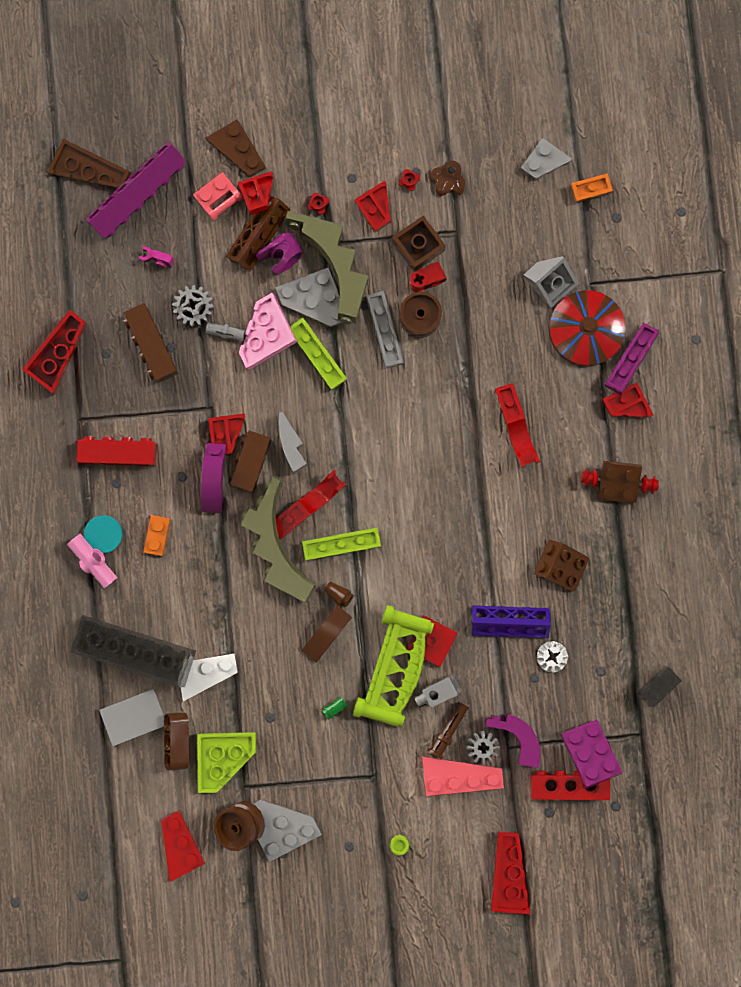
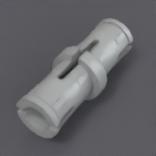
(225, 331)

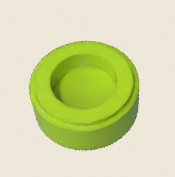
(399, 844)

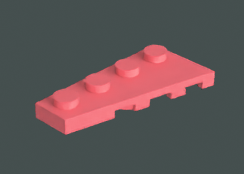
(458, 777)

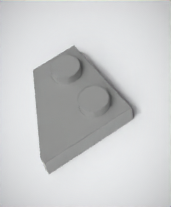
(544, 160)

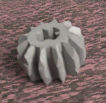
(487, 742)

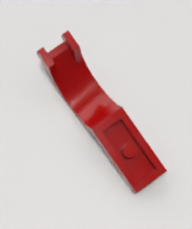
(516, 425)
(309, 504)

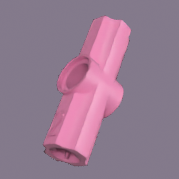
(92, 561)

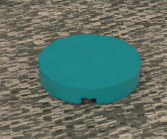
(103, 533)

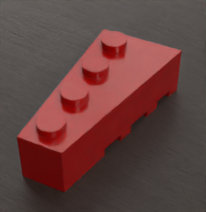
(55, 353)

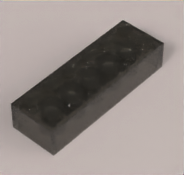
(133, 651)

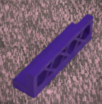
(510, 625)

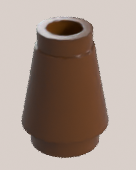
(339, 594)

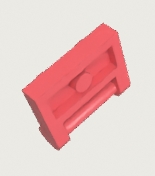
(213, 192)

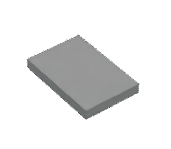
(133, 717)

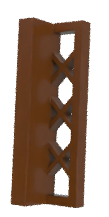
(260, 234)

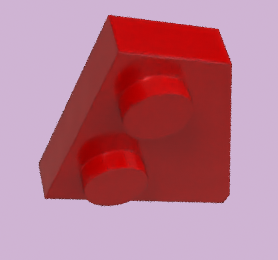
(257, 192)
(375, 206)
(629, 404)
(226, 430)

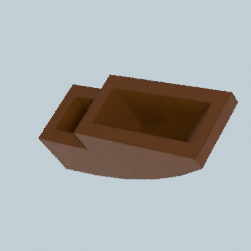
(326, 633)

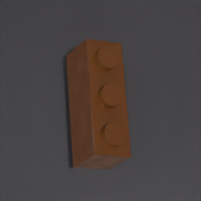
(250, 461)

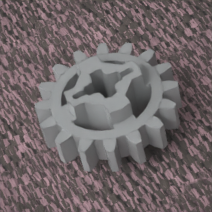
(200, 303)

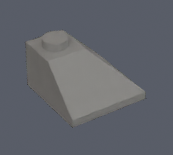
(551, 279)

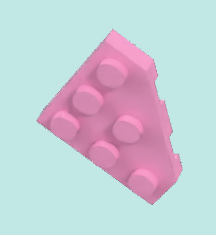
(266, 333)

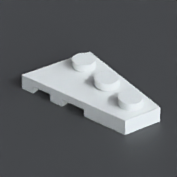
(207, 673)

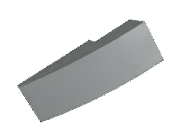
(291, 444)

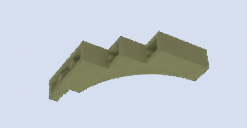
(326, 238)

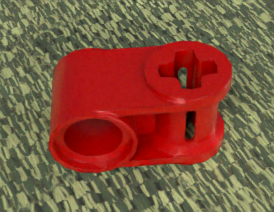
(430, 276)

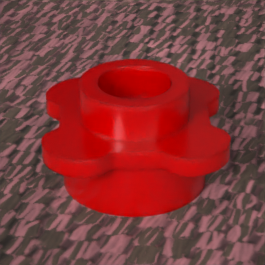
(407, 174)
(318, 198)

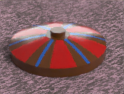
(587, 328)

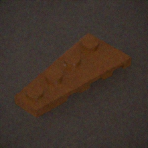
(83, 165)

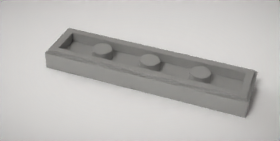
(384, 329)

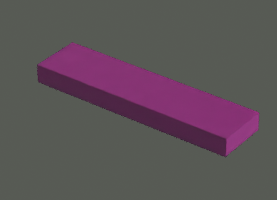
(632, 358)

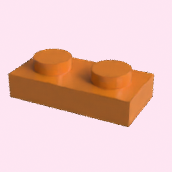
(591, 188)
(157, 535)

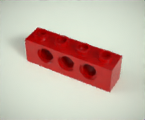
(538, 790)

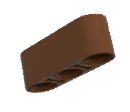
(176, 741)

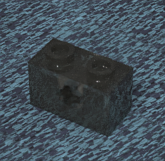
(659, 686)

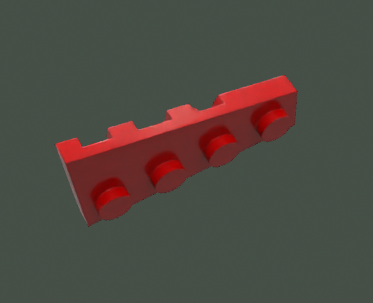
(509, 887)

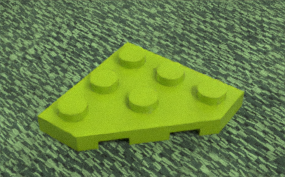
(221, 757)

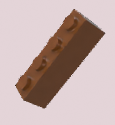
(150, 343)

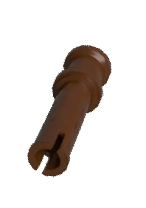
(460, 710)

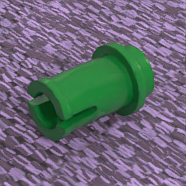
(334, 708)

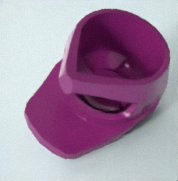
(284, 247)

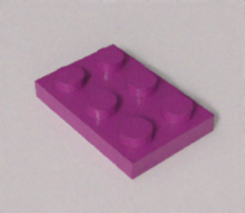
(591, 754)

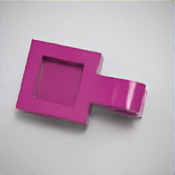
(161, 259)

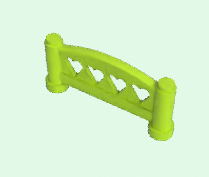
(399, 625)

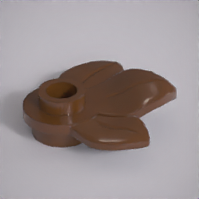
(447, 181)

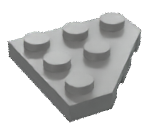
(313, 297)
(284, 829)

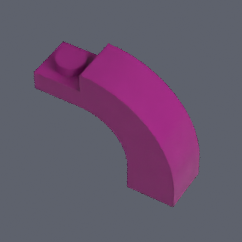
(213, 478)
(529, 746)

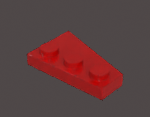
(180, 846)

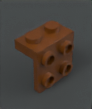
(561, 565)

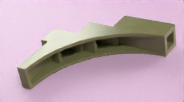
(263, 522)

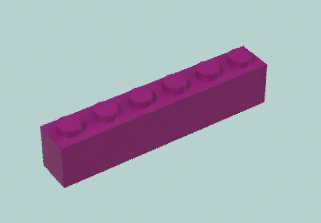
(136, 190)

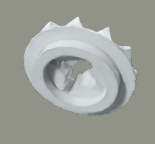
(543, 655)

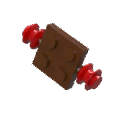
(619, 481)

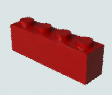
(116, 452)

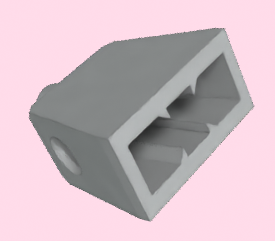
(446, 689)

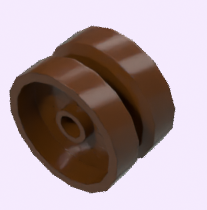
(431, 314)
(239, 826)

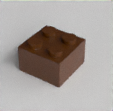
(418, 243)

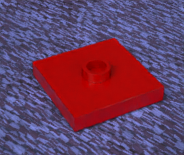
(437, 643)

